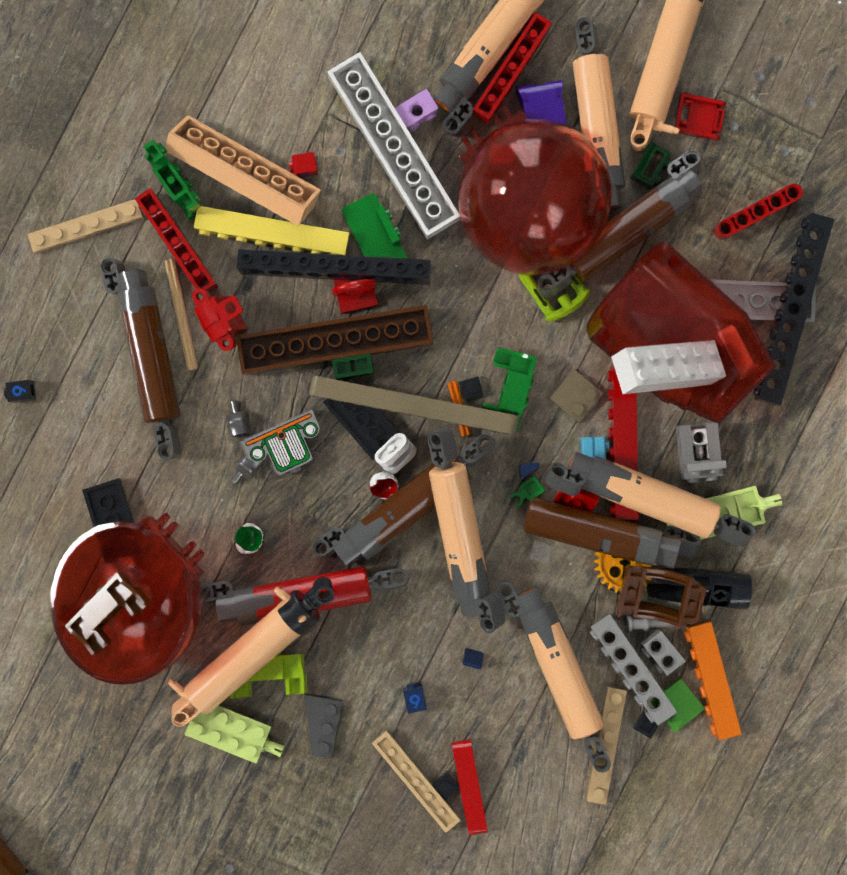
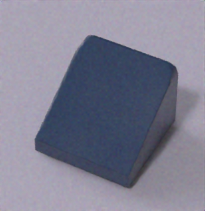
(526, 469)
(472, 658)

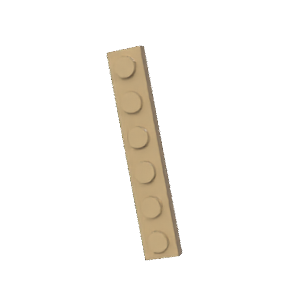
(85, 226)
(609, 734)
(416, 781)

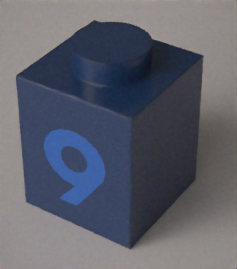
(414, 697)

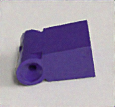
(542, 101)

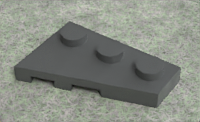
(323, 721)

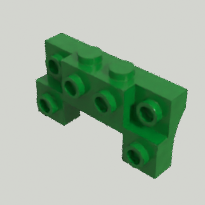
(170, 177)
(516, 381)

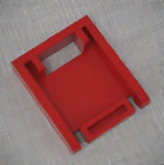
(702, 116)

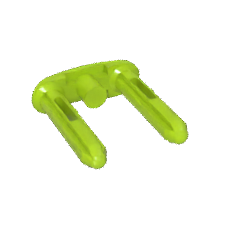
(567, 304)

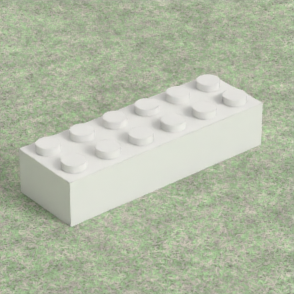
(668, 366)

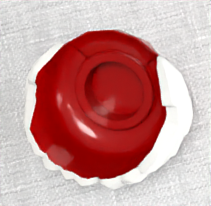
(383, 485)

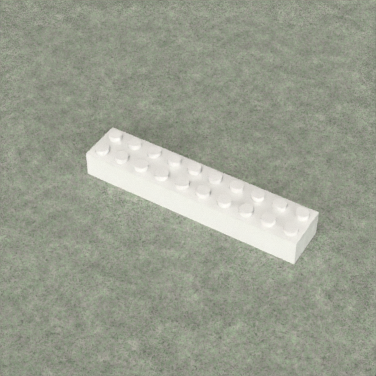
(393, 145)

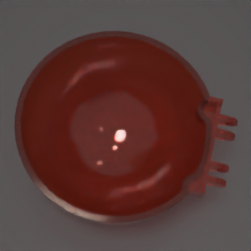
(533, 194)
(161, 568)

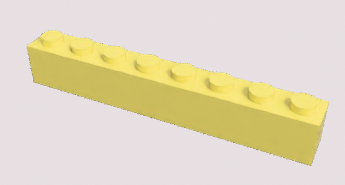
(270, 231)

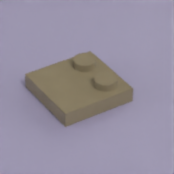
(576, 396)

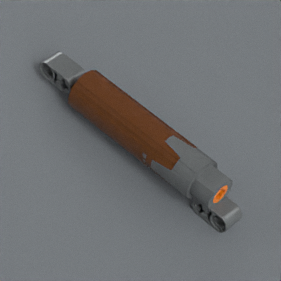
(393, 515)

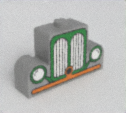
(283, 443)

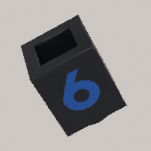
(20, 391)

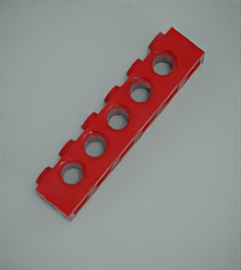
(512, 68)
(176, 241)

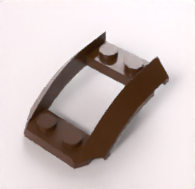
(632, 588)

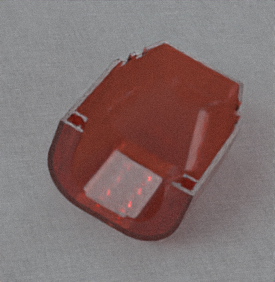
(675, 302)

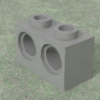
(664, 650)

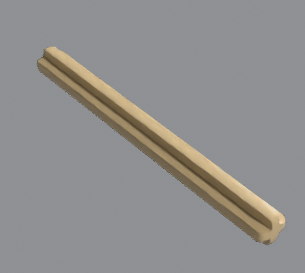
(181, 314)

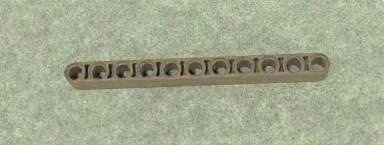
(413, 405)

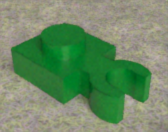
(530, 489)

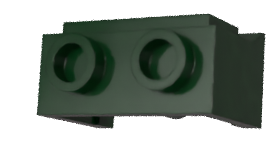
(644, 161)

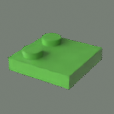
(684, 703)

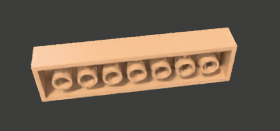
(242, 170)

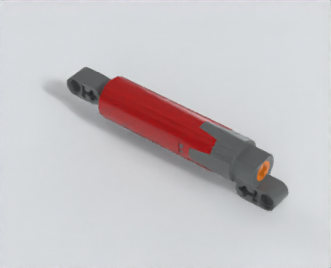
(255, 602)

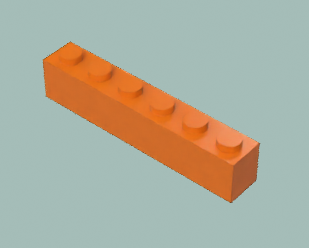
(713, 680)

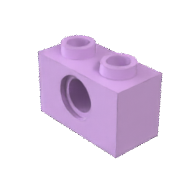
(420, 101)

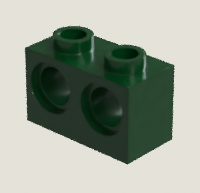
(352, 366)

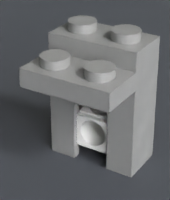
(702, 468)

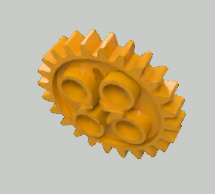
(605, 563)

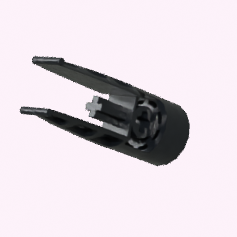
(723, 588)

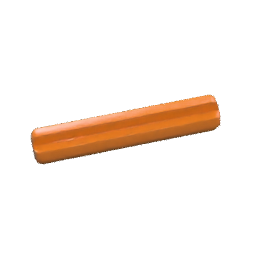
(457, 398)

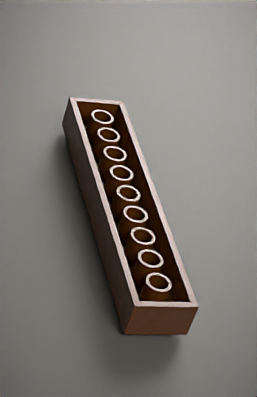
(334, 339)

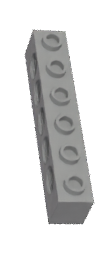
(665, 708)

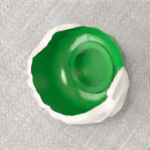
(248, 538)

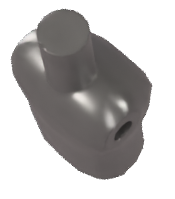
(237, 421)
(245, 468)

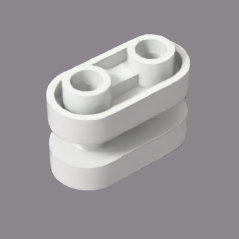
(395, 453)

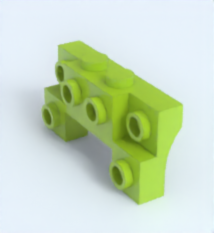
(281, 667)

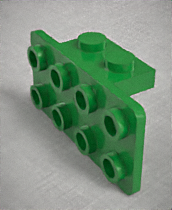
(373, 228)

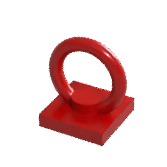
(355, 294)

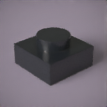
(471, 388)
(644, 726)
(445, 785)

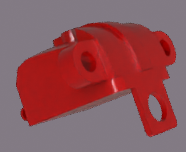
(219, 317)

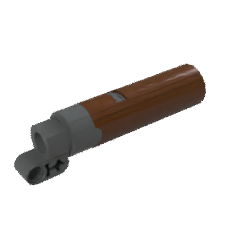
(608, 534)

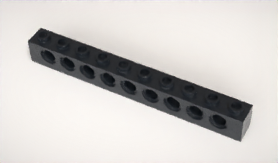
(822, 227)
(334, 266)

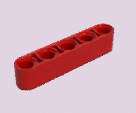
(764, 205)
(469, 787)

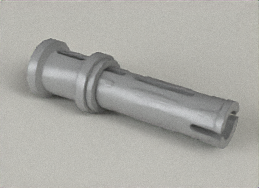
(634, 623)

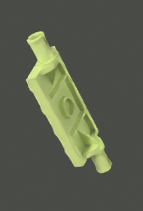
(745, 505)
(233, 733)

